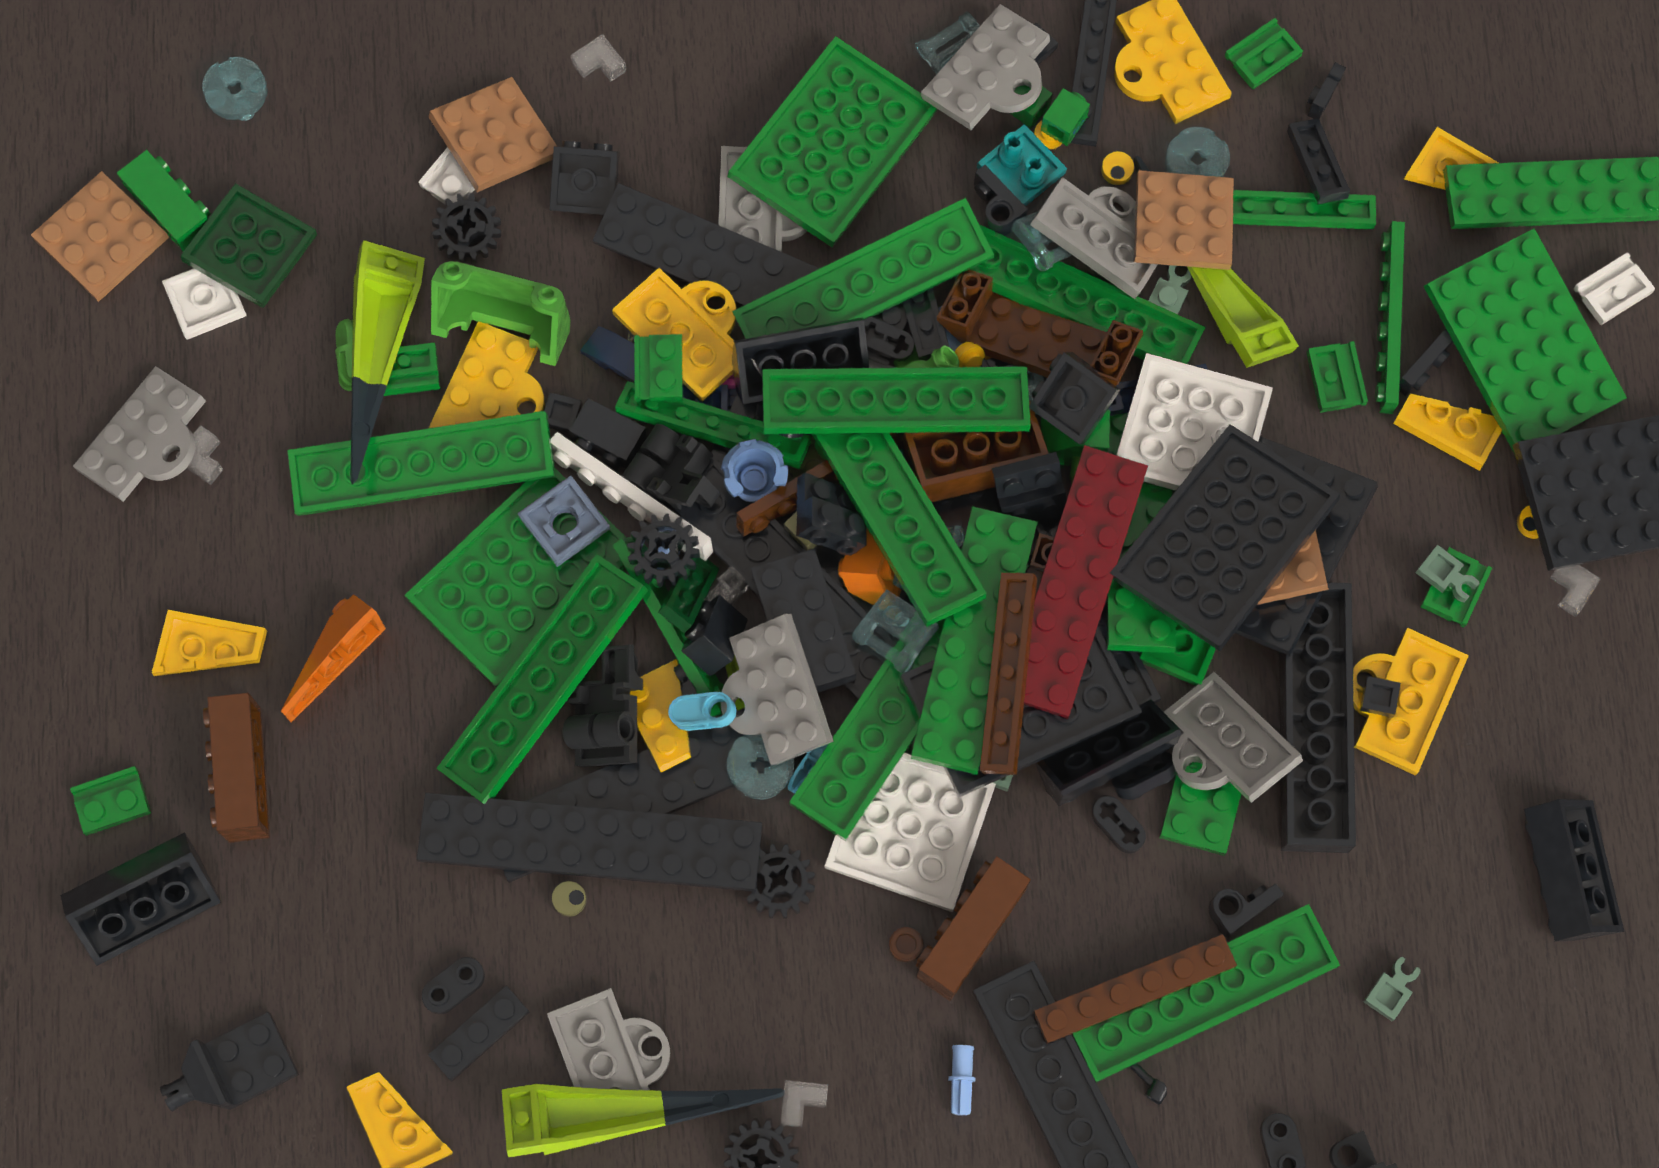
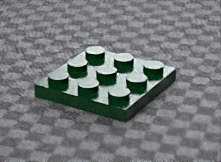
(248, 245)

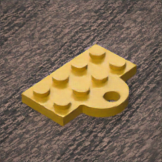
(1168, 59)
(664, 309)
(490, 379)
(1427, 681)

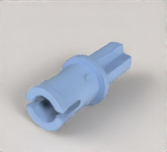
(961, 1079)

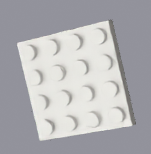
(1181, 415)
(915, 835)

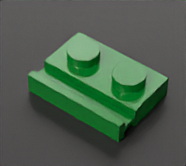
(1263, 53)
(658, 367)
(414, 370)
(1336, 376)
(1445, 604)
(110, 800)

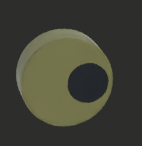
(569, 898)

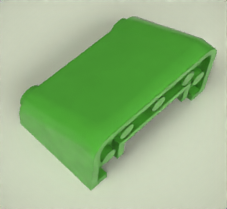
(498, 299)

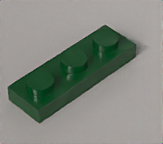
(688, 595)

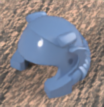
(753, 470)

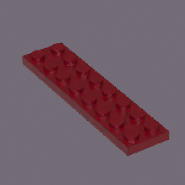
(1079, 576)

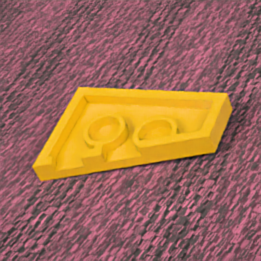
(1438, 152)
(1454, 430)
(205, 643)
(663, 738)
(393, 1127)

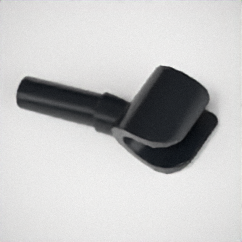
(1157, 1089)

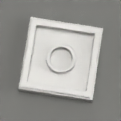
(201, 302)

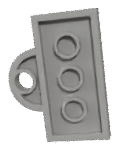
(990, 69)
(748, 214)
(1096, 232)
(143, 437)
(776, 691)
(1228, 741)
(604, 1048)

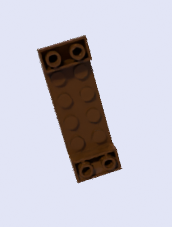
(1028, 335)

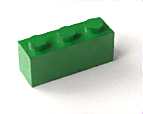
(164, 198)

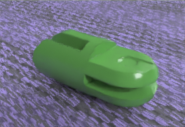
(343, 353)

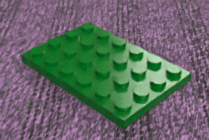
(832, 141)
(1525, 340)
(502, 584)

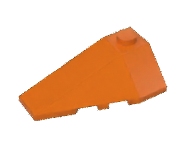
(867, 573)
(340, 643)

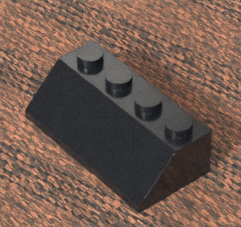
(815, 347)
(1108, 754)
(1573, 869)
(139, 899)

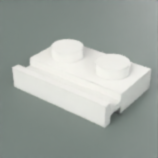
(446, 179)
(1614, 289)

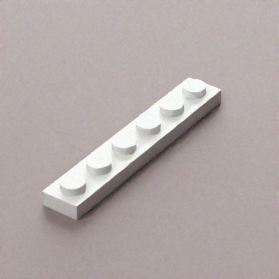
(618, 488)

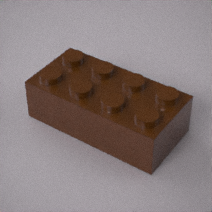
(963, 461)
(237, 767)
(973, 928)

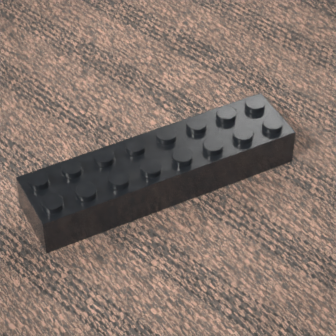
(1320, 726)

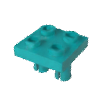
(1024, 164)

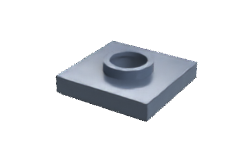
(563, 498)

